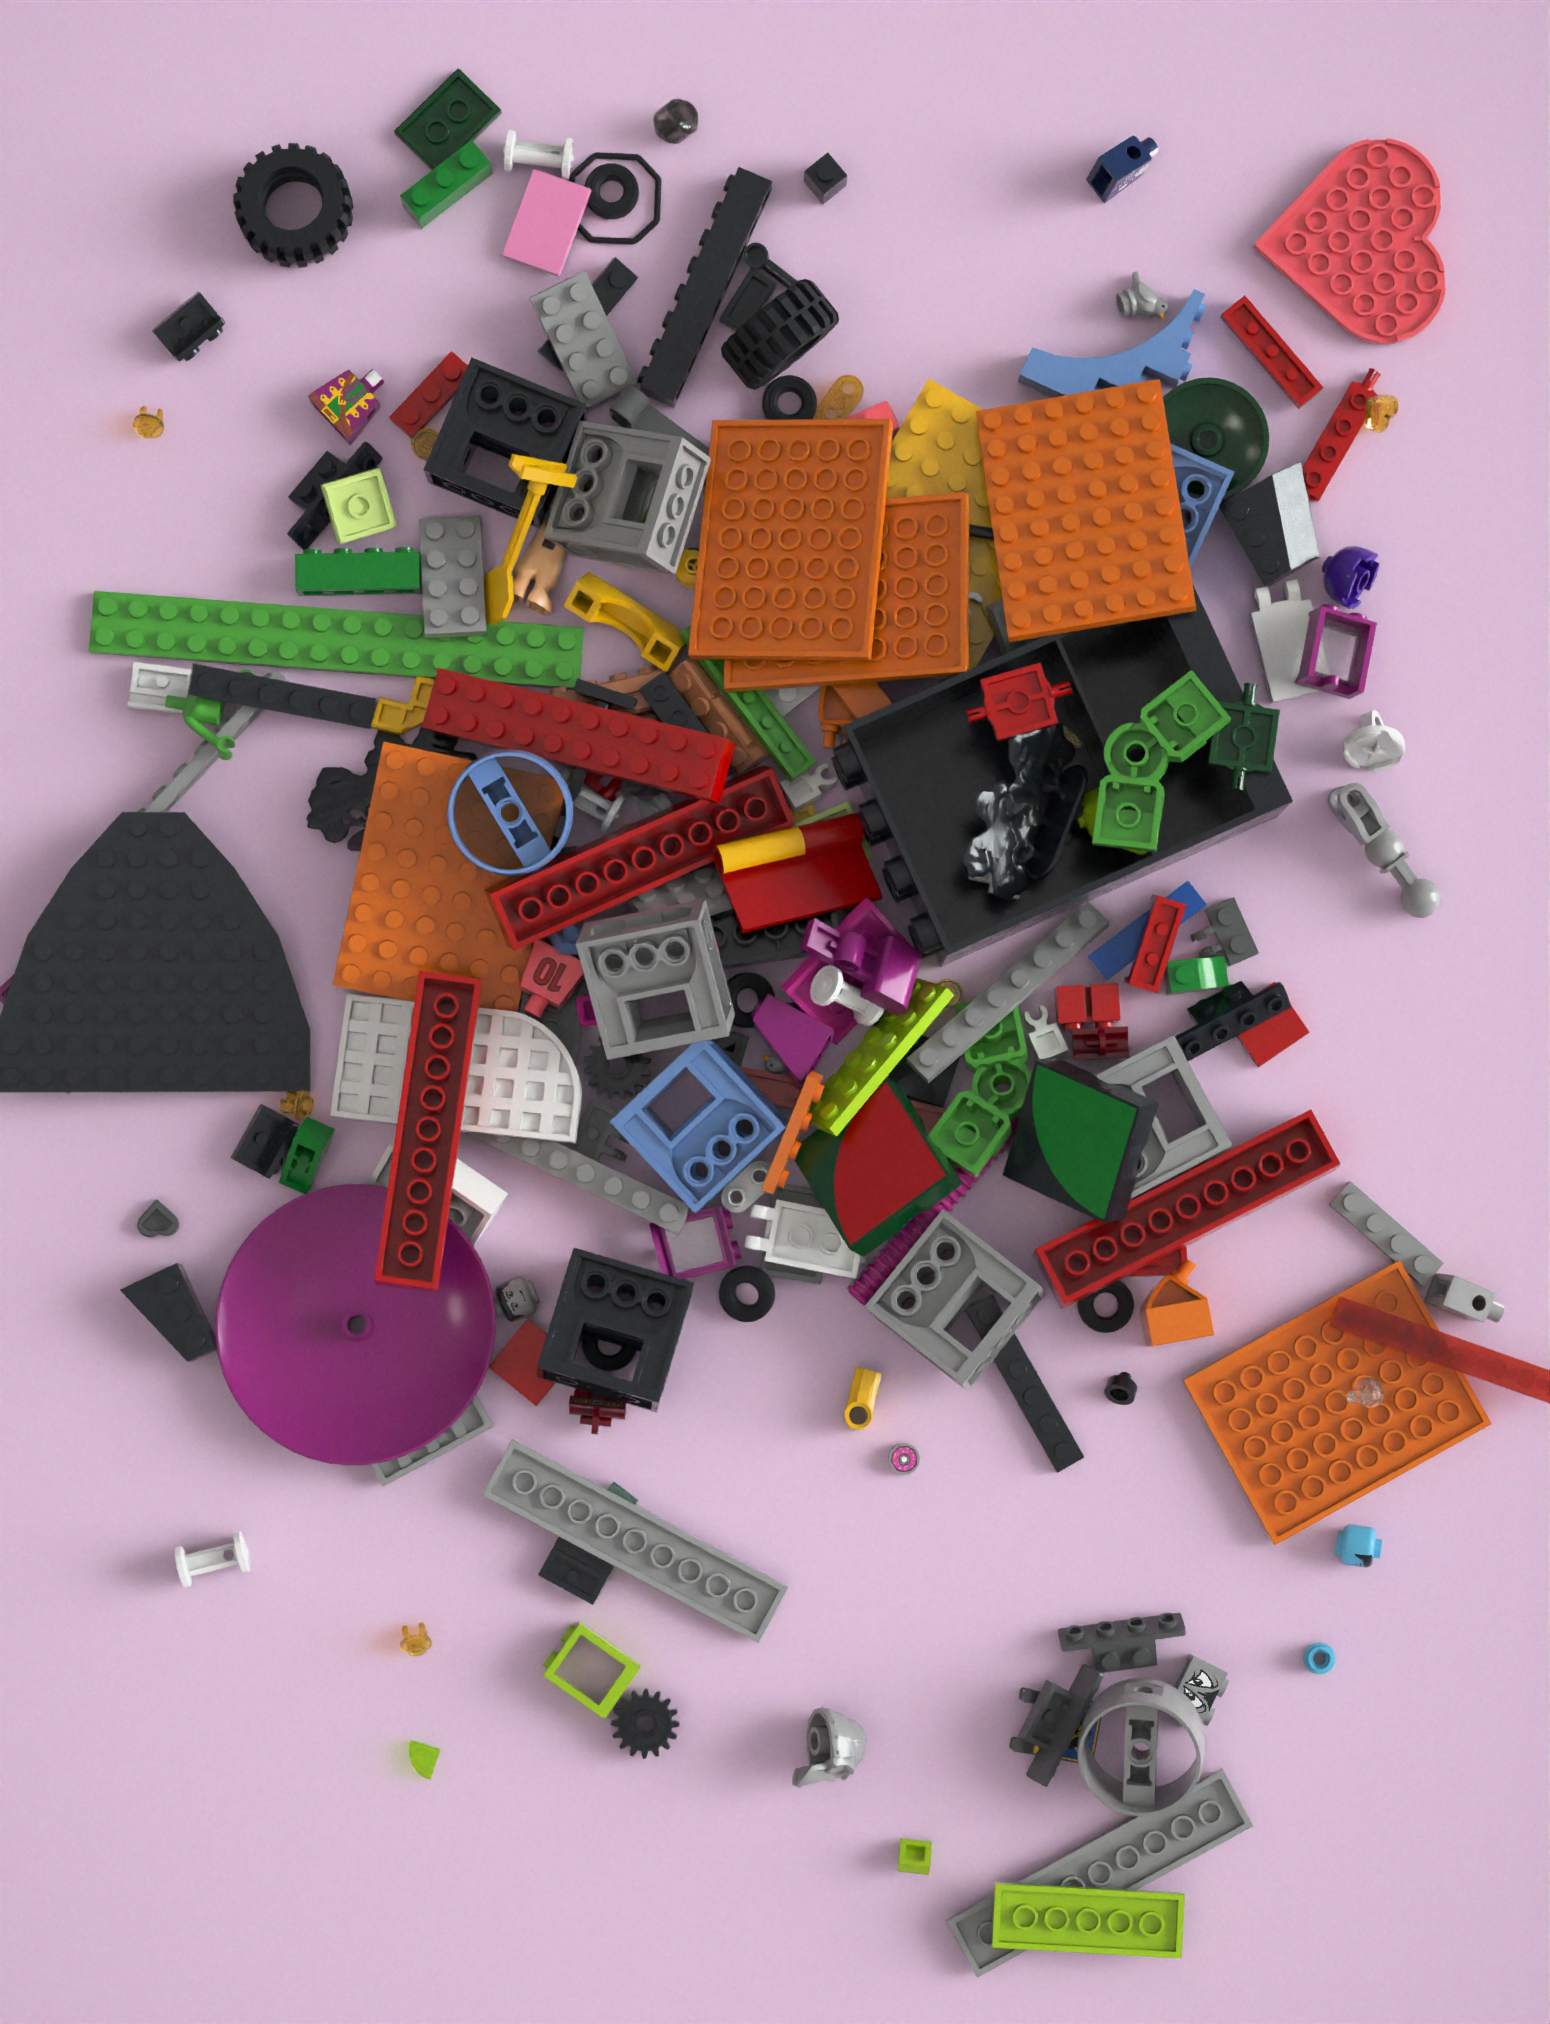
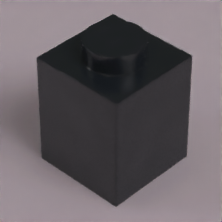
(825, 178)

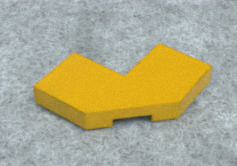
(402, 717)

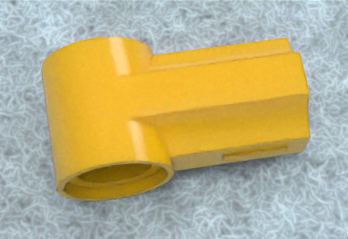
(862, 1395)

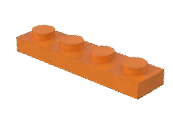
(799, 1120)

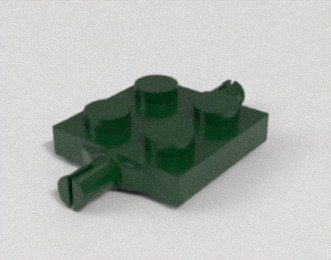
(1247, 740)

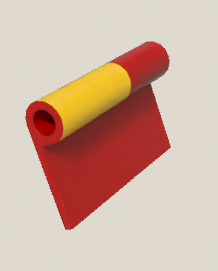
(796, 872)

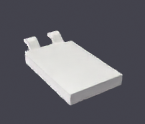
(1280, 639)
(803, 1239)

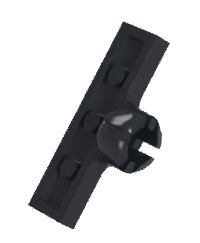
(609, 288)

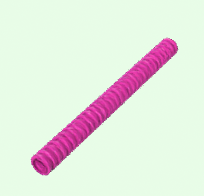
(884, 1265)

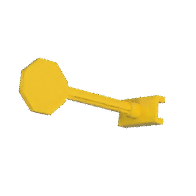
(499, 581)

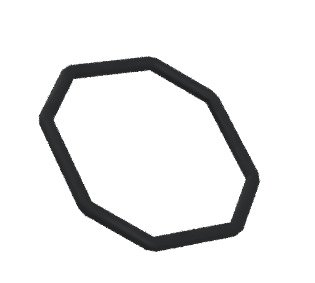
(649, 169)

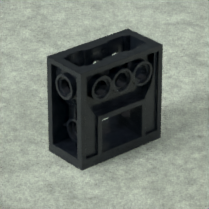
(498, 430)
(616, 1322)

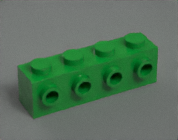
(358, 573)

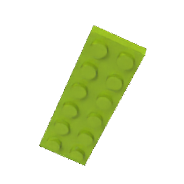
(876, 1057)
(1088, 1920)

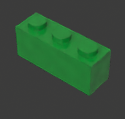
(446, 184)

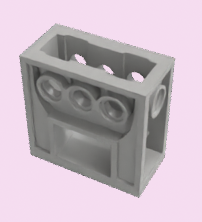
(619, 495)
(649, 957)
(1160, 1157)
(950, 1293)

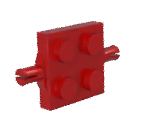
(1018, 702)

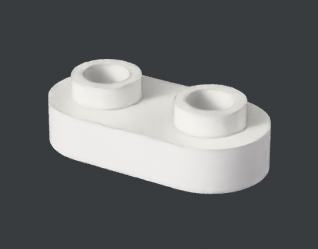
(746, 1186)

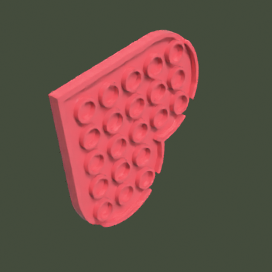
(1363, 243)

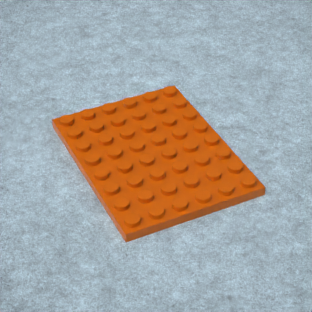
(1085, 511)
(791, 539)
(919, 605)
(418, 896)
(1287, 1415)

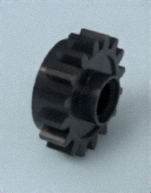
(616, 1082)
(645, 1740)

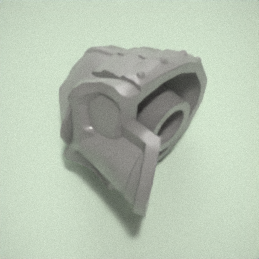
(833, 1748)

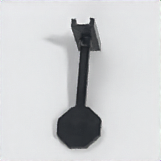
(602, 698)

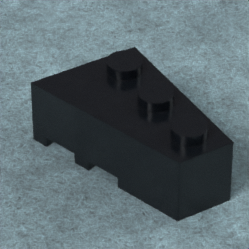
(174, 1311)

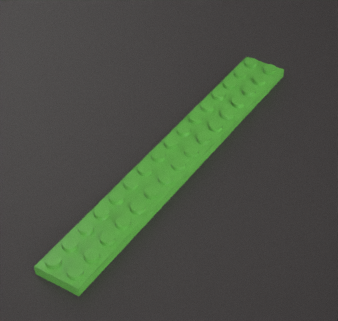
(328, 640)

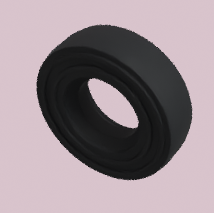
(630, 195)
(789, 384)
(754, 982)
(737, 1309)
(1118, 1319)
(603, 1361)

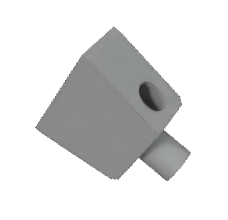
(1463, 1298)

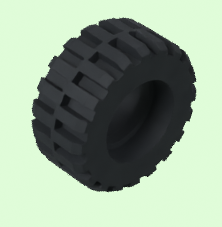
(285, 167)
(779, 334)

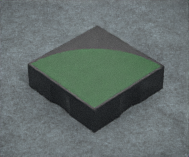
(1080, 1139)

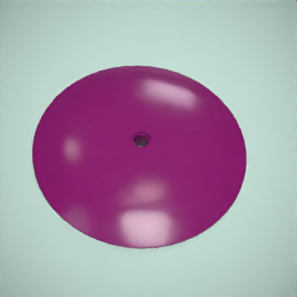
(291, 1342)

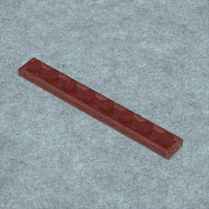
(1442, 1349)

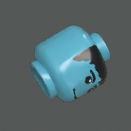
(1358, 1545)

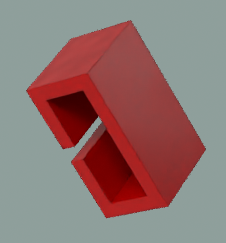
(1087, 1005)

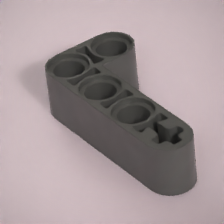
(634, 411)

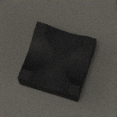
(915, 1087)

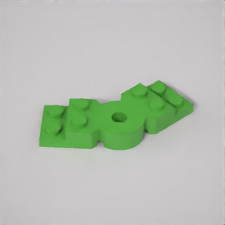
(1168, 730)
(980, 1118)

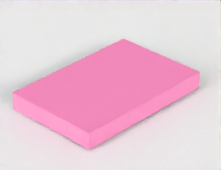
(546, 222)

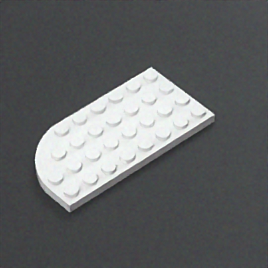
(517, 1081)

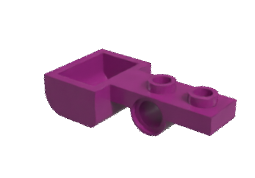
(885, 970)

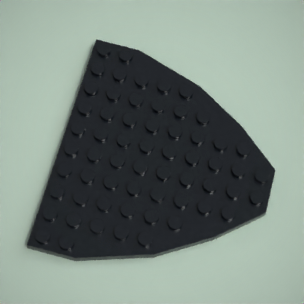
(153, 976)

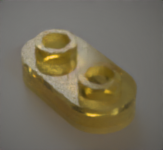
(839, 401)

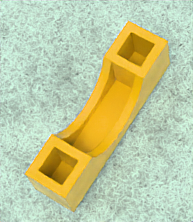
(602, 603)

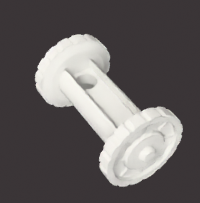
(538, 154)
(589, 801)
(830, 987)
(211, 1559)

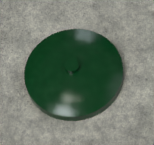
(1220, 425)

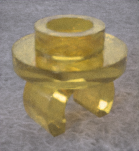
(147, 424)
(298, 1103)
(415, 1644)

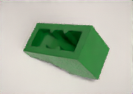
(1195, 975)
(306, 1155)

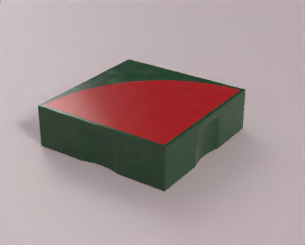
(876, 1169)

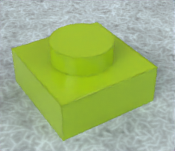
(914, 1856)

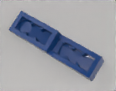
(1122, 947)

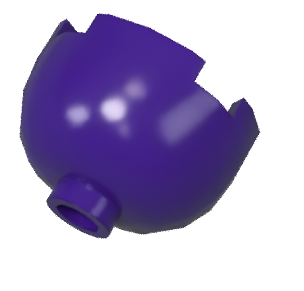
(1349, 574)

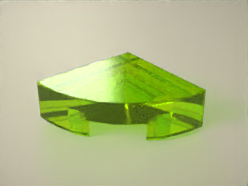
(423, 1758)

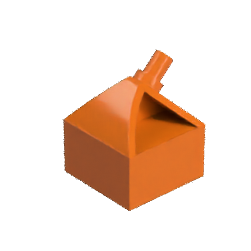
(847, 703)
(1175, 1310)

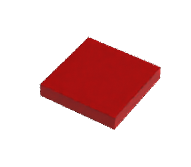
(1273, 1035)
(519, 1362)

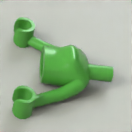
(204, 710)

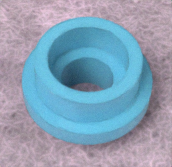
(1326, 1665)

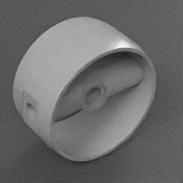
(1139, 1792)

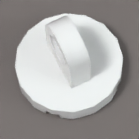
(1373, 744)

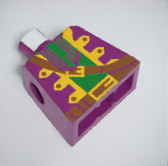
(348, 402)

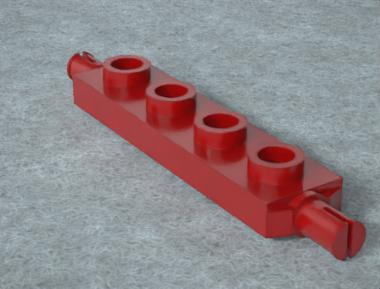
(1337, 436)

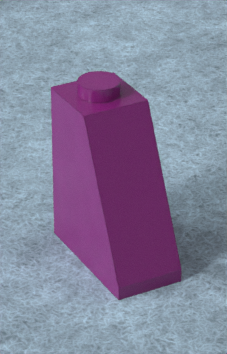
(792, 1036)

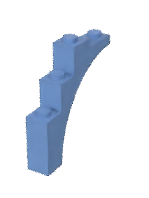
(1157, 358)

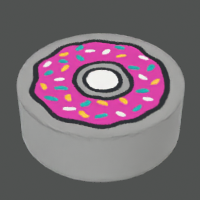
(904, 1458)

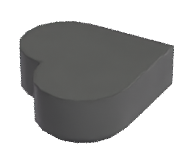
(158, 1220)

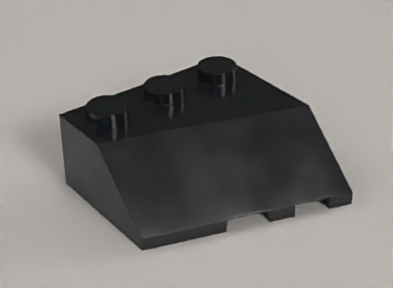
(1274, 524)

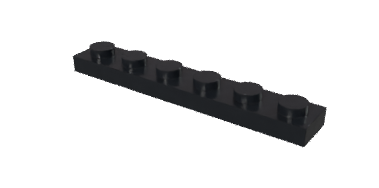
(281, 696)
(1028, 1389)

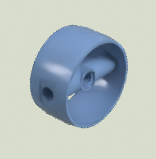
(522, 832)

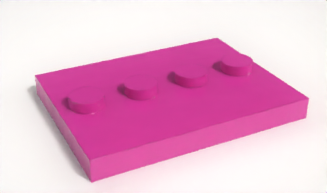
(864, 920)

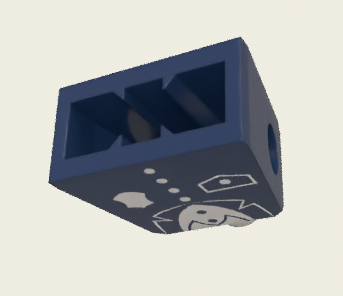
(1121, 166)

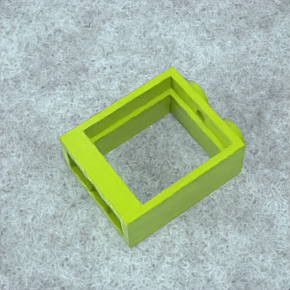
(618, 1687)

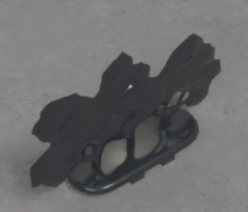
(341, 790)
(1015, 813)

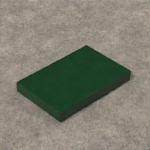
(447, 120)

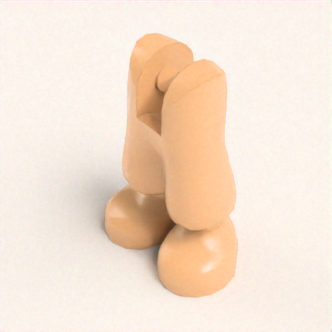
(539, 565)

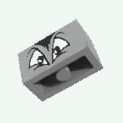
(1202, 1684)

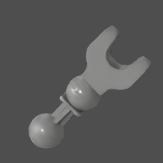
(1383, 847)

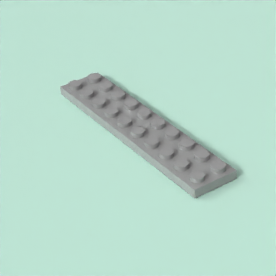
(635, 1540)
(1119, 1859)

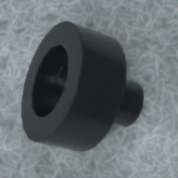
(1121, 1389)

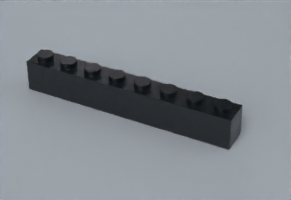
(705, 287)

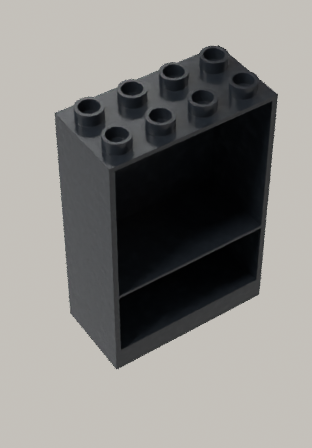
(926, 763)

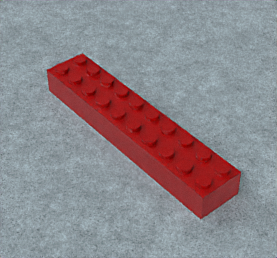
(579, 735)
(636, 858)
(428, 1132)
(1187, 1209)

